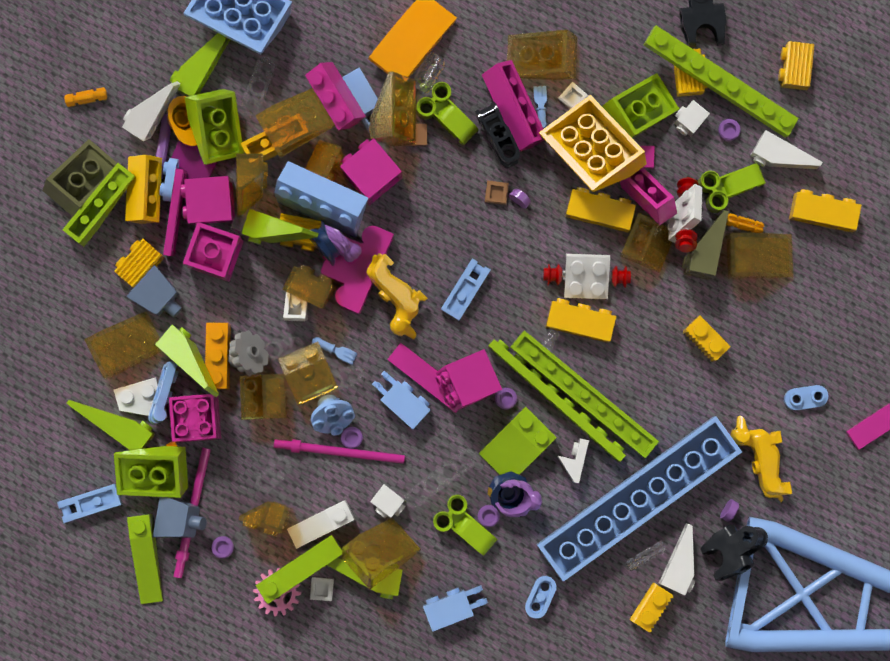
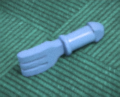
(540, 99)
(341, 353)

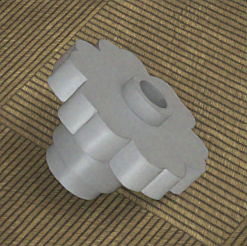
(248, 353)

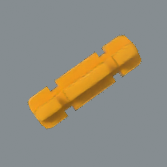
(85, 97)
(744, 223)

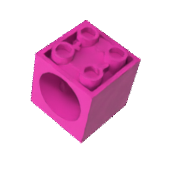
(371, 170)
(208, 200)
(213, 251)
(468, 380)
(194, 418)

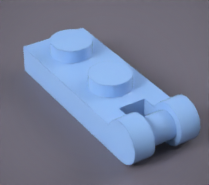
(465, 290)
(163, 393)
(90, 503)

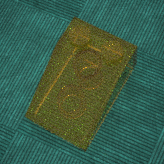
(544, 54)
(395, 112)
(294, 121)
(759, 255)
(124, 345)
(379, 552)

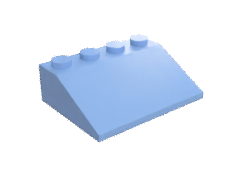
(243, 21)
(320, 199)

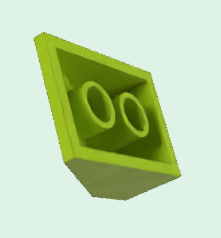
(642, 106)
(215, 124)
(517, 443)
(152, 472)

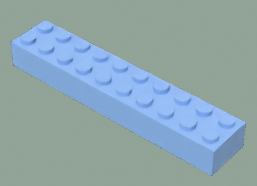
(639, 498)

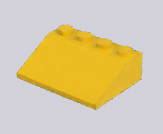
(594, 145)

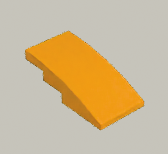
(412, 37)

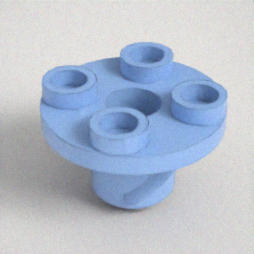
(332, 415)

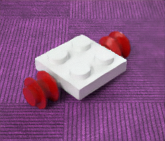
(688, 215)
(587, 276)

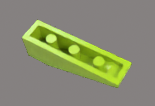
(198, 68)
(99, 205)
(272, 230)
(185, 354)
(124, 430)
(145, 558)
(299, 569)
(387, 587)

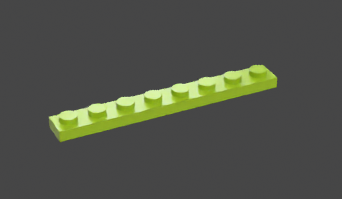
(720, 81)
(584, 394)
(563, 405)

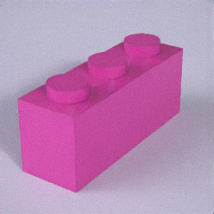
(335, 95)
(650, 195)

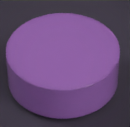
(729, 130)
(520, 198)
(506, 398)
(351, 437)
(729, 510)
(488, 516)
(222, 547)

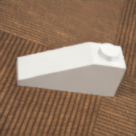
(147, 115)
(778, 153)
(321, 524)
(680, 567)

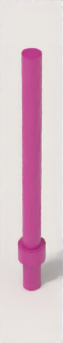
(296, 446)
(182, 554)

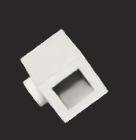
(690, 118)
(388, 502)

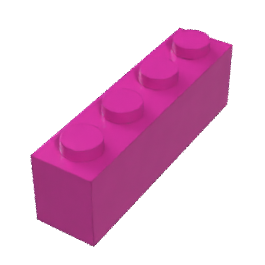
(514, 104)

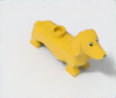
(398, 292)
(766, 457)

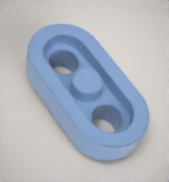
(168, 170)
(806, 397)
(539, 596)

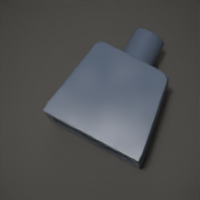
(156, 293)
(177, 519)

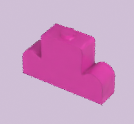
(354, 274)

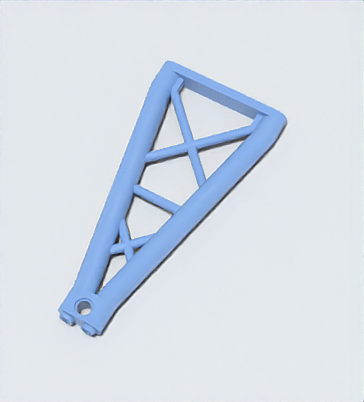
(751, 639)

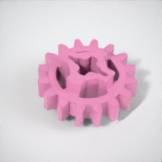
(280, 602)

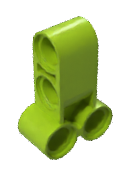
(448, 114)
(730, 185)
(466, 527)

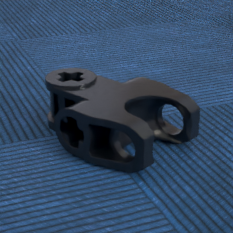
(703, 15)
(496, 124)
(736, 549)

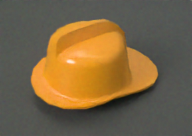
(179, 122)

